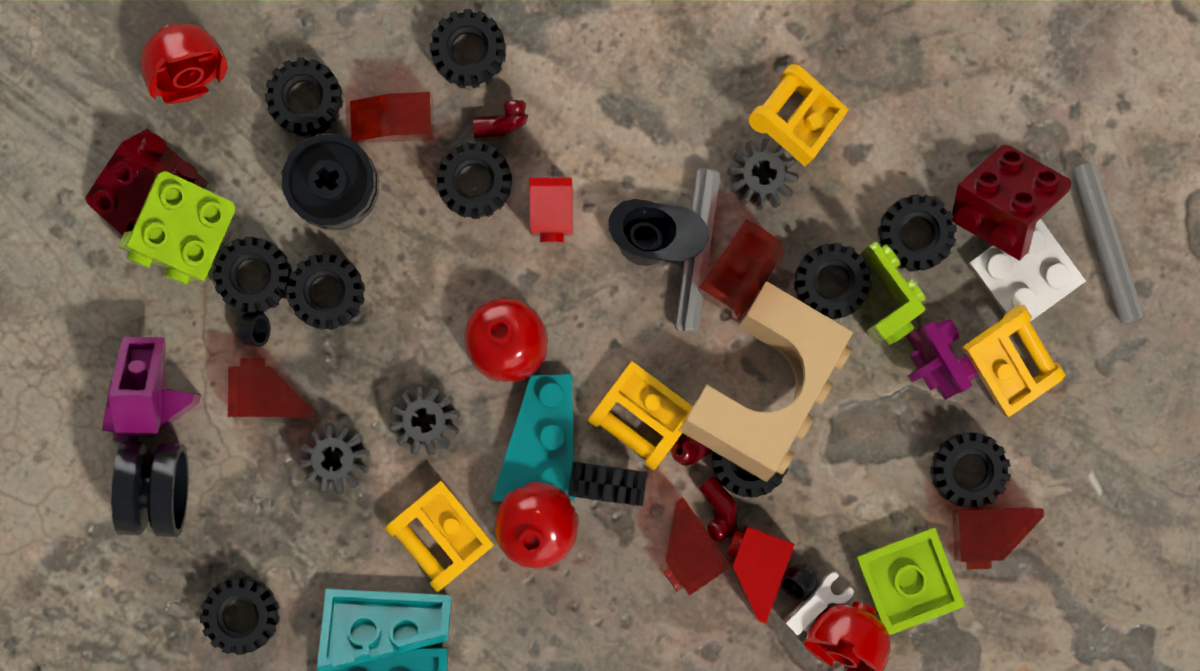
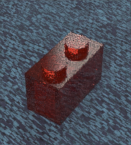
(742, 269)

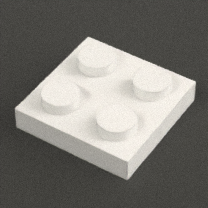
(1034, 281)

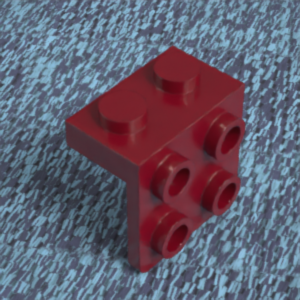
(129, 175)
(1007, 199)

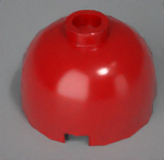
(181, 62)
(506, 340)
(536, 525)
(850, 638)

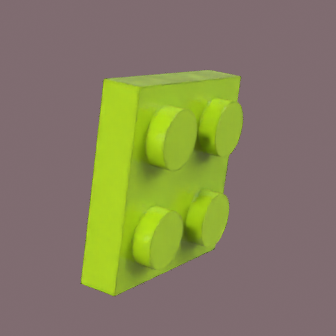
(910, 581)

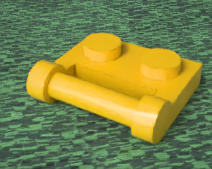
(810, 122)
(1002, 366)
(649, 402)
(449, 526)

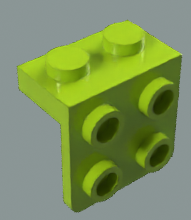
(178, 229)
(906, 295)

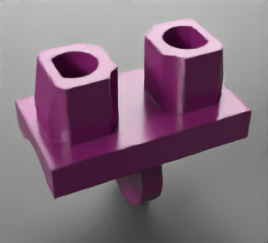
(937, 362)

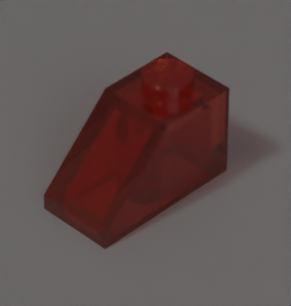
(392, 118)
(264, 392)
(991, 533)
(691, 551)

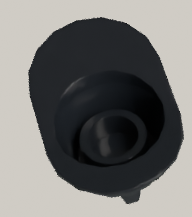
(656, 232)

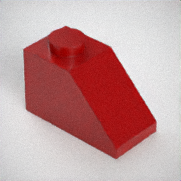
(551, 208)
(759, 566)

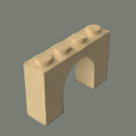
(812, 348)

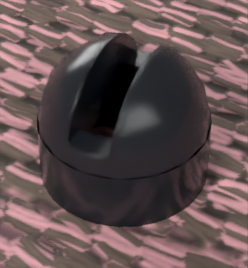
(245, 329)
(799, 582)

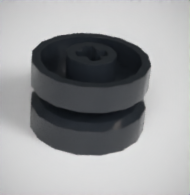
(311, 166)
(150, 489)

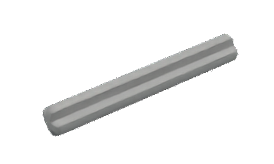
(1107, 242)
(695, 269)

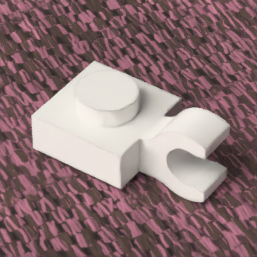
(807, 611)

